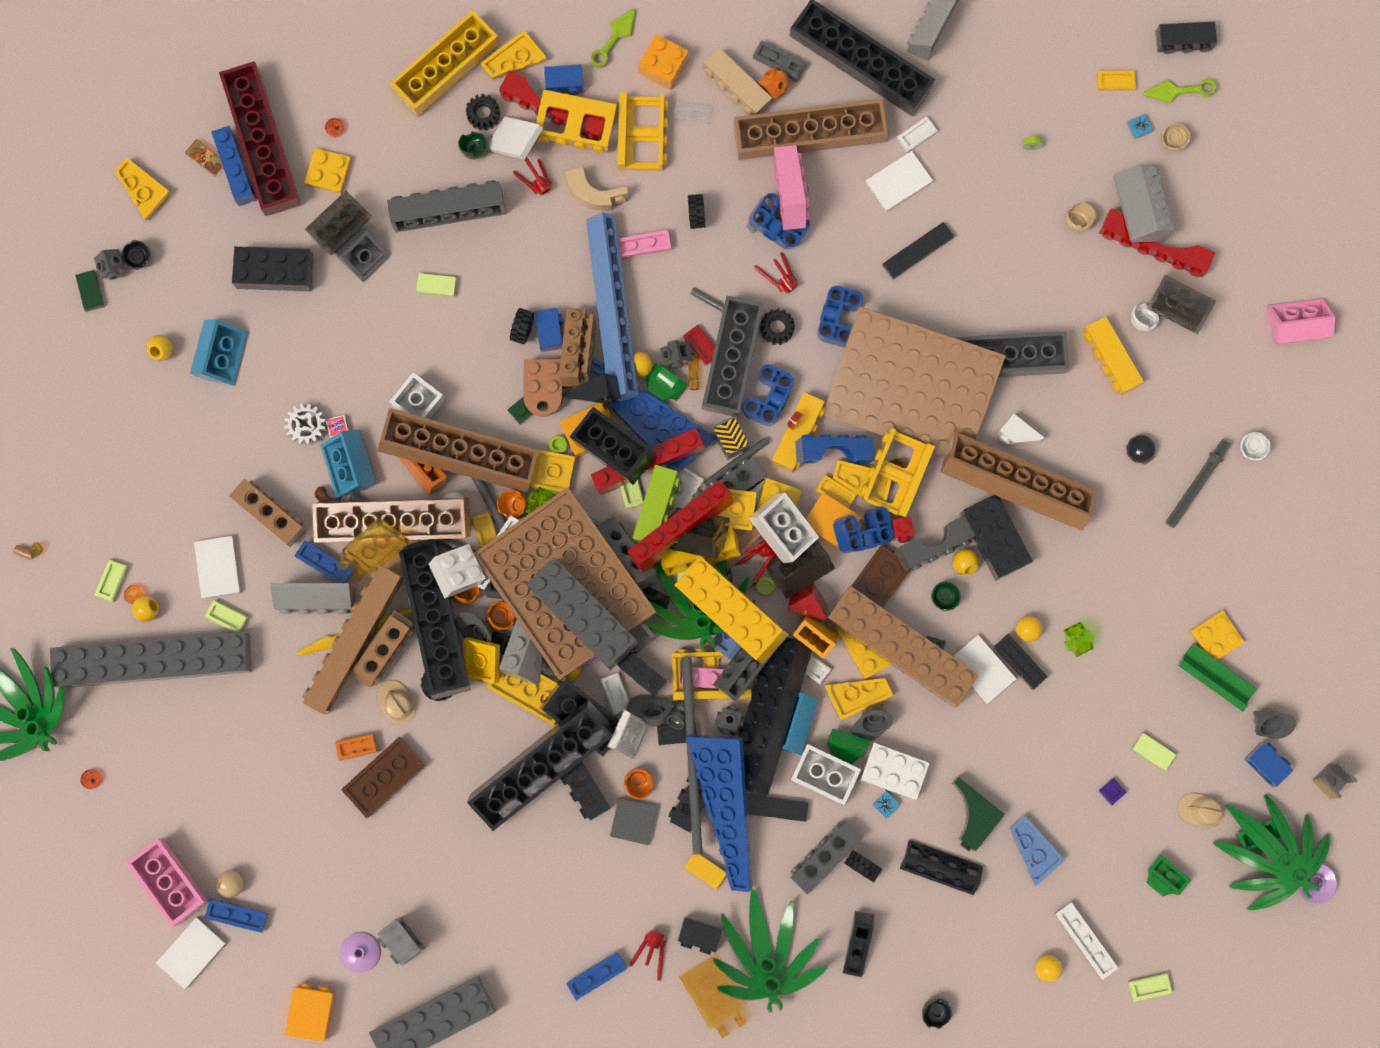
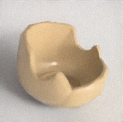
(1175, 137)
(1080, 217)

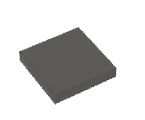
(633, 821)

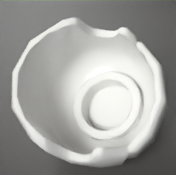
(1143, 318)
(1255, 446)

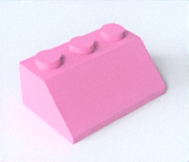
(1301, 320)

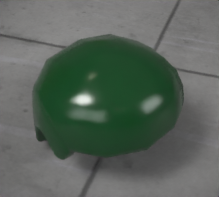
(473, 145)
(946, 596)

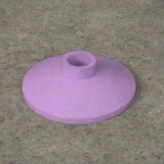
(1326, 882)
(369, 948)

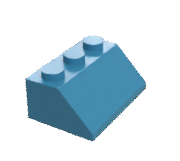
(218, 352)
(348, 463)
(800, 724)

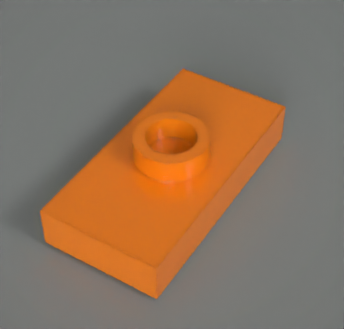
(356, 747)

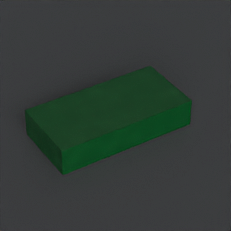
(89, 290)

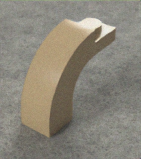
(591, 197)

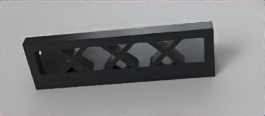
(941, 871)

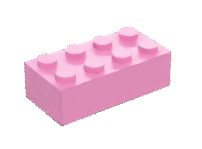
(791, 187)
(167, 882)

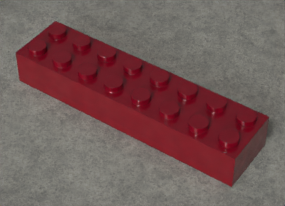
(260, 138)

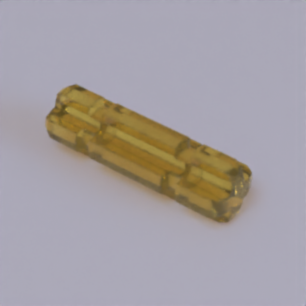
(694, 373)

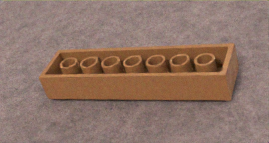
(811, 128)
(457, 450)
(1019, 481)
(411, 517)
(353, 640)
(902, 647)

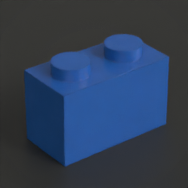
(564, 79)
(549, 330)
(1269, 764)

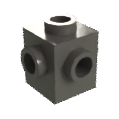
(109, 264)
(676, 354)
(725, 727)

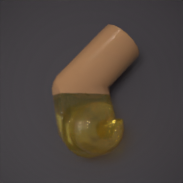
(29, 553)

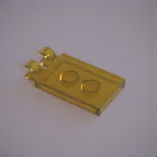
(372, 548)
(713, 1005)

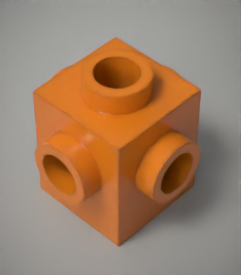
(774, 82)

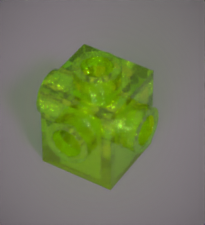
(538, 498)
(1078, 639)

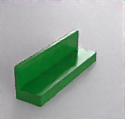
(1217, 676)

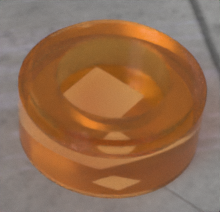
(133, 592)

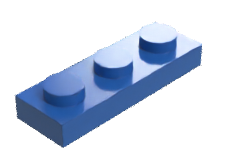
(322, 563)
(236, 915)
(596, 976)

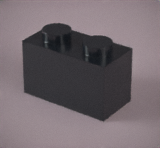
(699, 935)

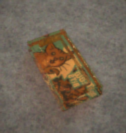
(204, 157)

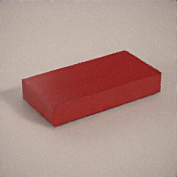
(700, 344)

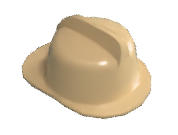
(396, 702)
(1201, 810)

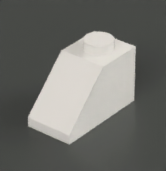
(1018, 433)

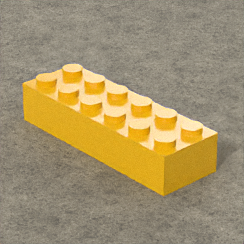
(445, 63)
(731, 610)

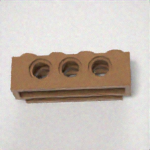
(572, 347)
(244, 494)
(361, 670)

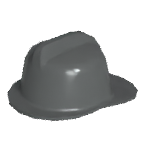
(474, 627)
(650, 709)
(872, 723)
(1273, 724)

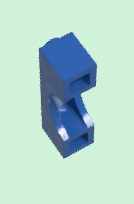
(233, 166)
(857, 450)

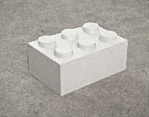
(783, 527)
(894, 771)
(825, 775)

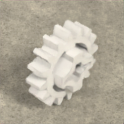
(308, 418)

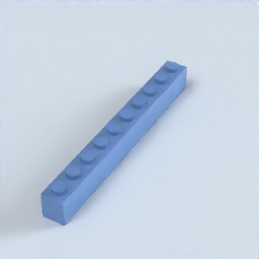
(612, 303)

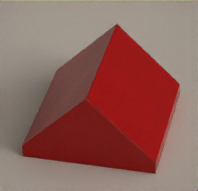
(808, 603)

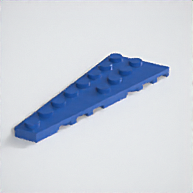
(653, 419)
(722, 779)

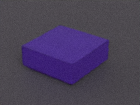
(1112, 791)

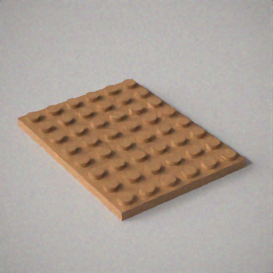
(912, 381)
(567, 533)

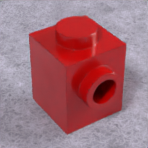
(902, 529)

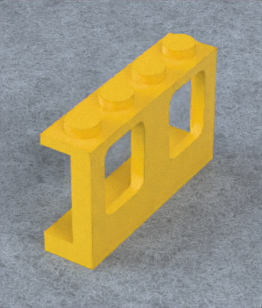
(577, 109)
(629, 133)
(907, 478)
(710, 660)

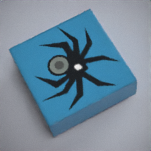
(1139, 126)
(886, 804)

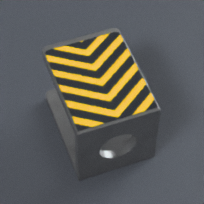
(730, 437)
(1341, 777)

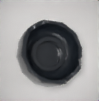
(136, 254)
(1141, 449)
(936, 1013)

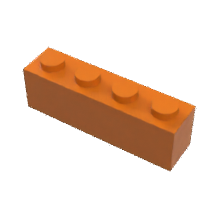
(428, 477)

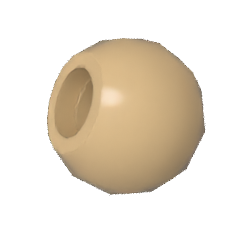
(230, 883)

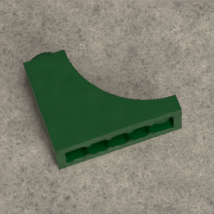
(980, 816)

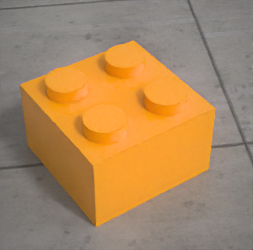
(663, 61)

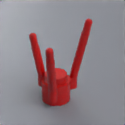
(542, 185)
(788, 281)
(763, 550)
(654, 940)

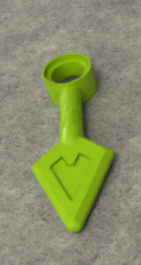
(620, 28)
(1168, 91)

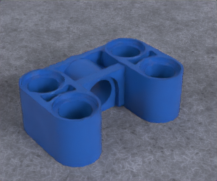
(773, 228)
(831, 314)
(776, 398)
(867, 538)

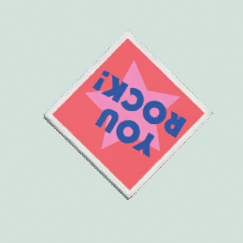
(336, 425)

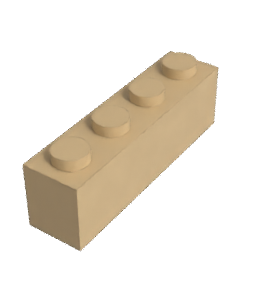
(736, 83)

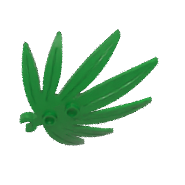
(697, 623)
(32, 718)
(1289, 866)
(768, 975)

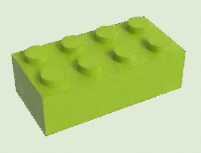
(658, 501)

